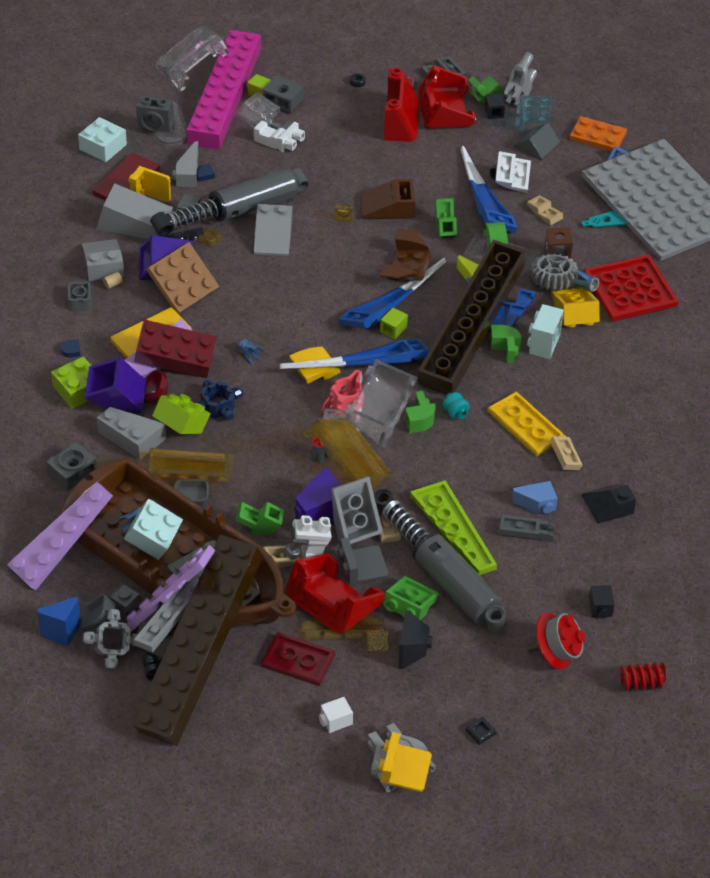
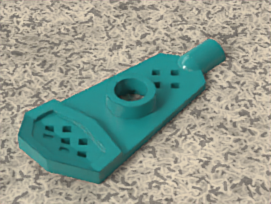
(598, 221)

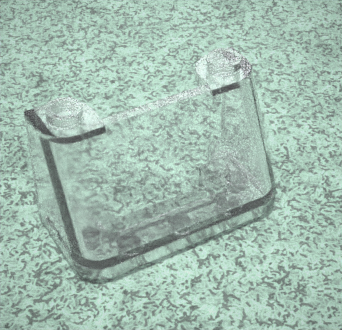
(188, 53)
(381, 402)

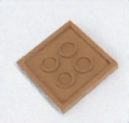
(182, 278)

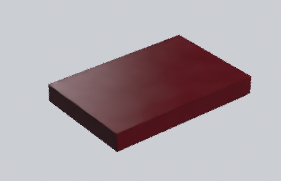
(298, 659)

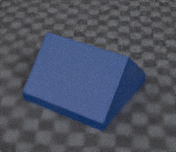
(60, 620)

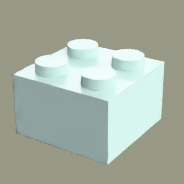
(102, 139)
(545, 331)
(153, 529)

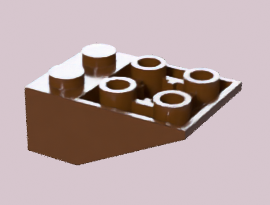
(389, 200)

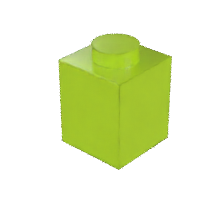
(256, 84)
(393, 323)

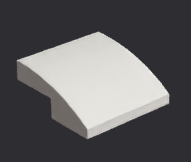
(512, 172)

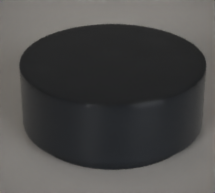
(357, 80)

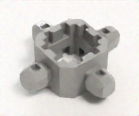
(97, 638)

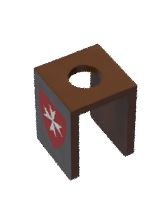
(550, 240)

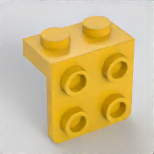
(151, 184)
(404, 765)

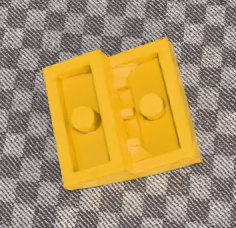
(313, 374)

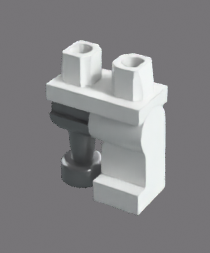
(278, 135)
(311, 534)

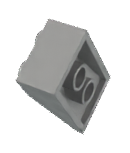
(273, 230)
(102, 259)
(355, 511)

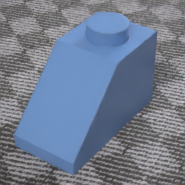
(536, 497)

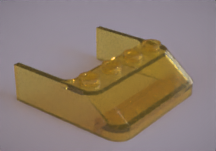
(349, 449)
(191, 463)

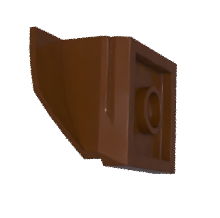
(410, 259)

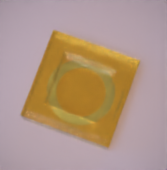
(343, 212)
(211, 237)
(377, 640)

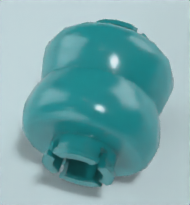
(455, 405)

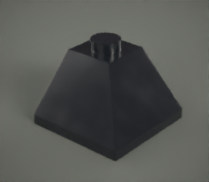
(610, 502)
(413, 640)

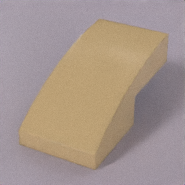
(543, 209)

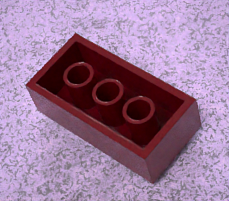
(175, 348)

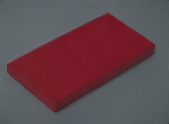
(122, 173)

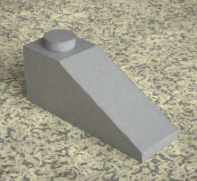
(187, 168)

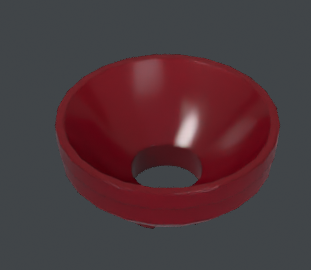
(155, 386)

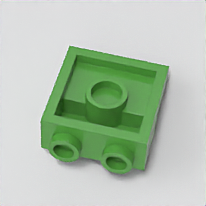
(410, 597)

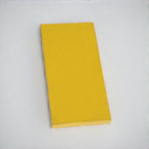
(127, 340)
(525, 423)

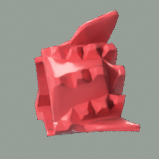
(340, 398)

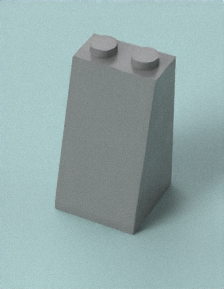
(129, 213)

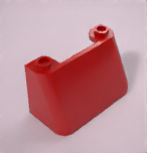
(443, 101)
(400, 108)
(328, 598)

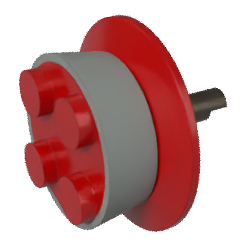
(558, 639)

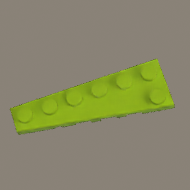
(450, 519)

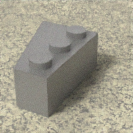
(131, 431)

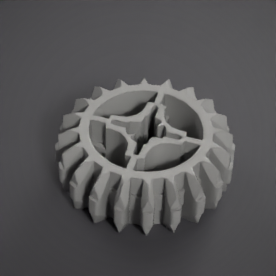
(554, 272)

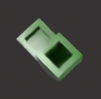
(487, 86)
(444, 218)
(495, 231)
(505, 338)
(421, 415)
(260, 521)

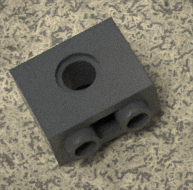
(284, 93)
(155, 114)
(71, 465)

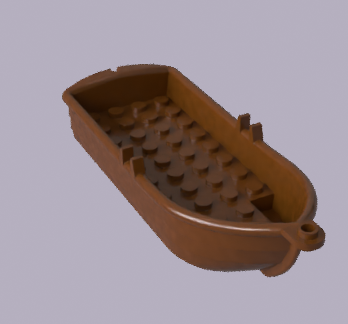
(130, 489)

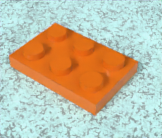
(597, 133)

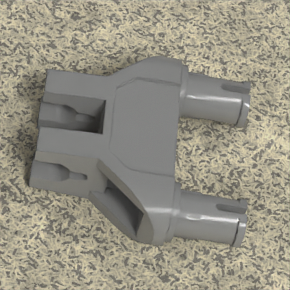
(520, 80)
(377, 746)

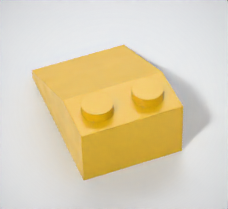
(578, 305)

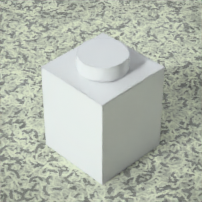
(336, 715)

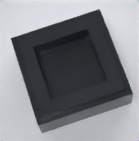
(480, 730)

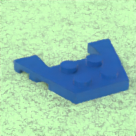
(512, 312)

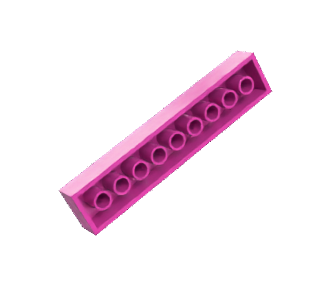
(224, 90)

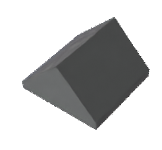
(539, 141)

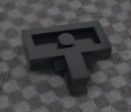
(191, 234)

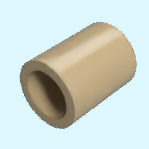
(112, 280)

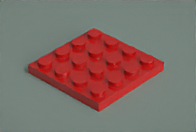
(632, 288)

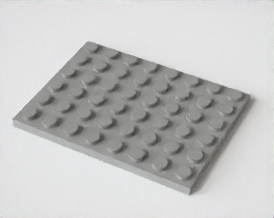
(656, 197)

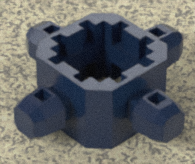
(221, 389)

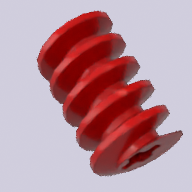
(643, 675)

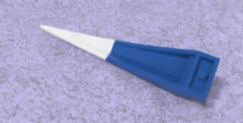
(487, 204)
(373, 311)
(392, 354)

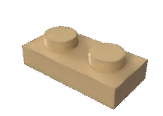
(566, 453)

